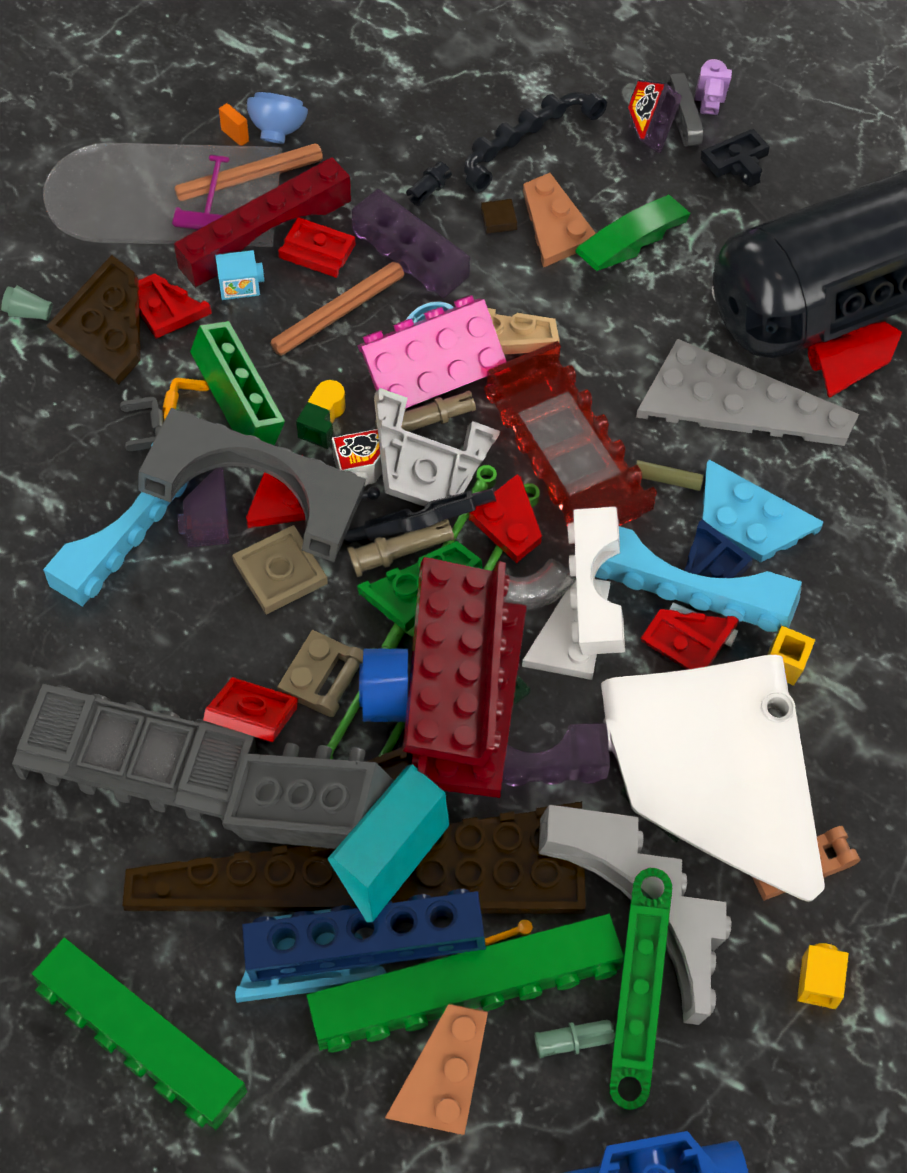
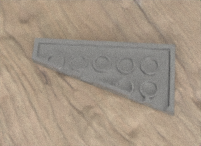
(735, 398)

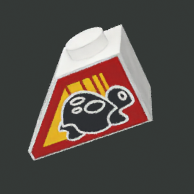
(359, 454)

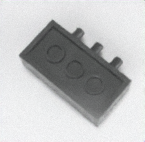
(302, 797)

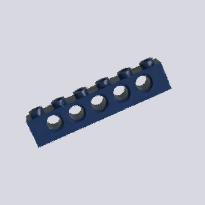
(346, 951)

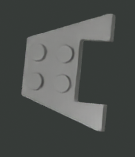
(421, 467)

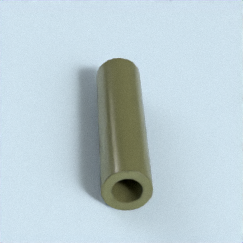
(670, 475)

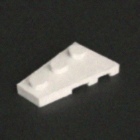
(554, 646)

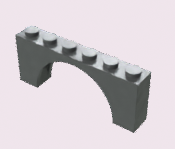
(193, 446)

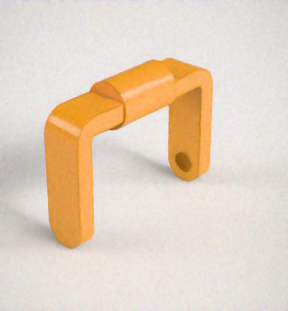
(172, 395)

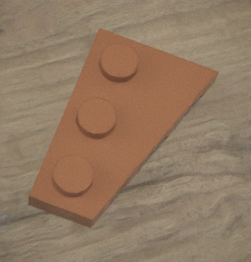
(555, 219)
(445, 1074)

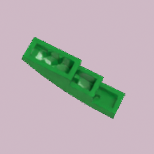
(631, 232)

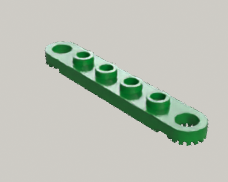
(641, 988)

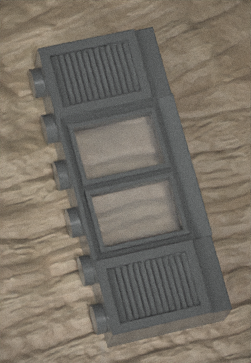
(131, 752)

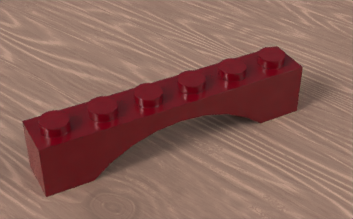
(310, 193)

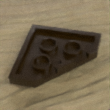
(104, 320)

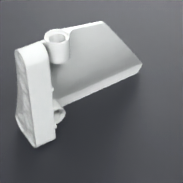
(719, 766)

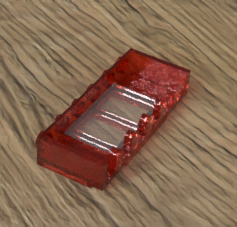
(565, 437)

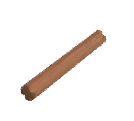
(284, 161)
(337, 308)

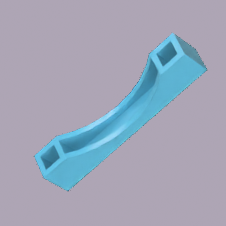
(86, 563)
(758, 599)

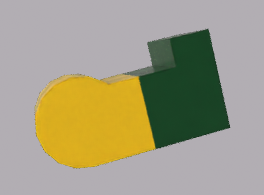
(318, 415)

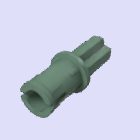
(574, 1038)

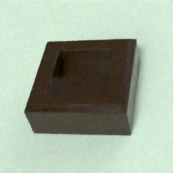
(499, 216)

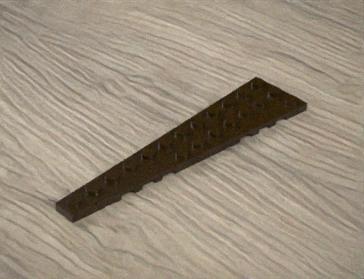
(479, 855)

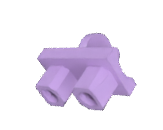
(712, 86)

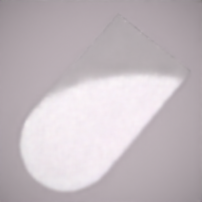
(130, 190)

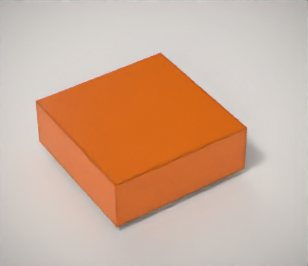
(234, 124)

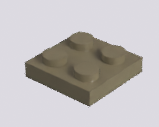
(279, 569)

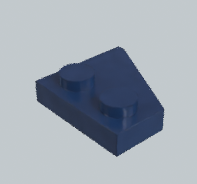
(716, 555)

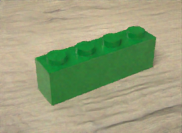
(236, 382)

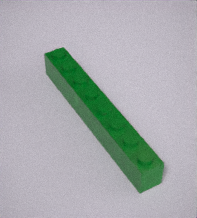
(467, 979)

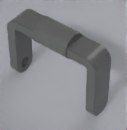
(157, 420)

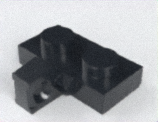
(738, 156)

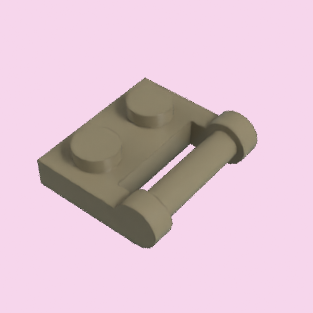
(312, 669)

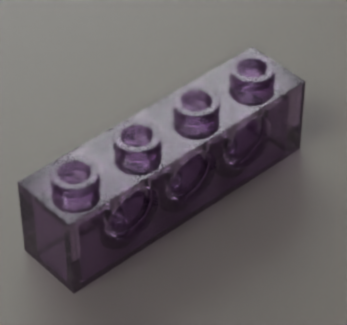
(410, 243)

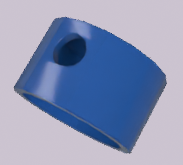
(384, 685)

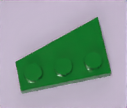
(399, 589)

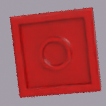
(251, 709)

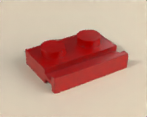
(317, 247)

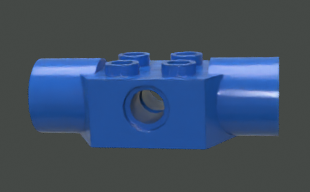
(670, 1154)

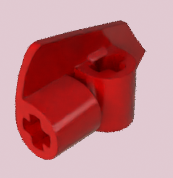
(854, 355)

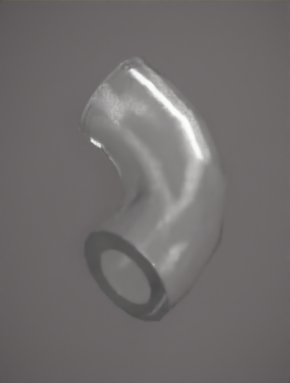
(541, 587)

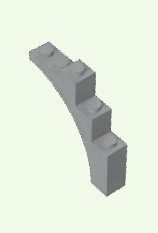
(612, 849)

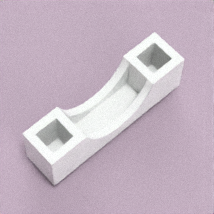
(599, 621)

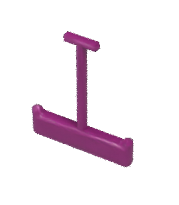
(197, 220)

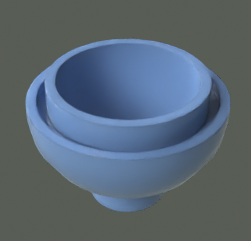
(276, 115)

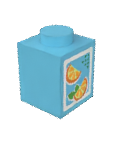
(239, 274)

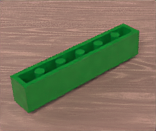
(140, 1034)

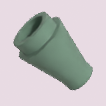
(24, 304)

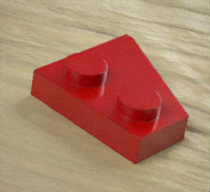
(167, 306)
(273, 504)
(509, 520)
(688, 638)

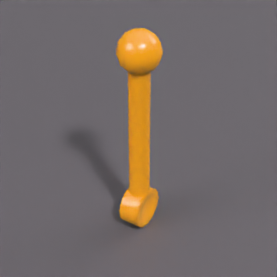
(524, 928)

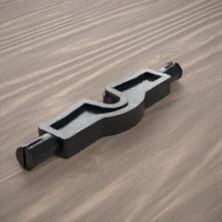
(433, 513)

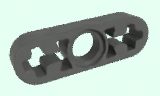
(687, 114)

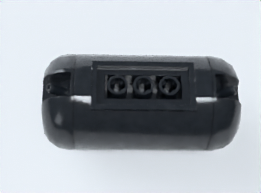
(816, 270)

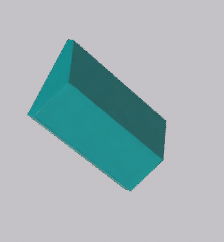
(391, 841)

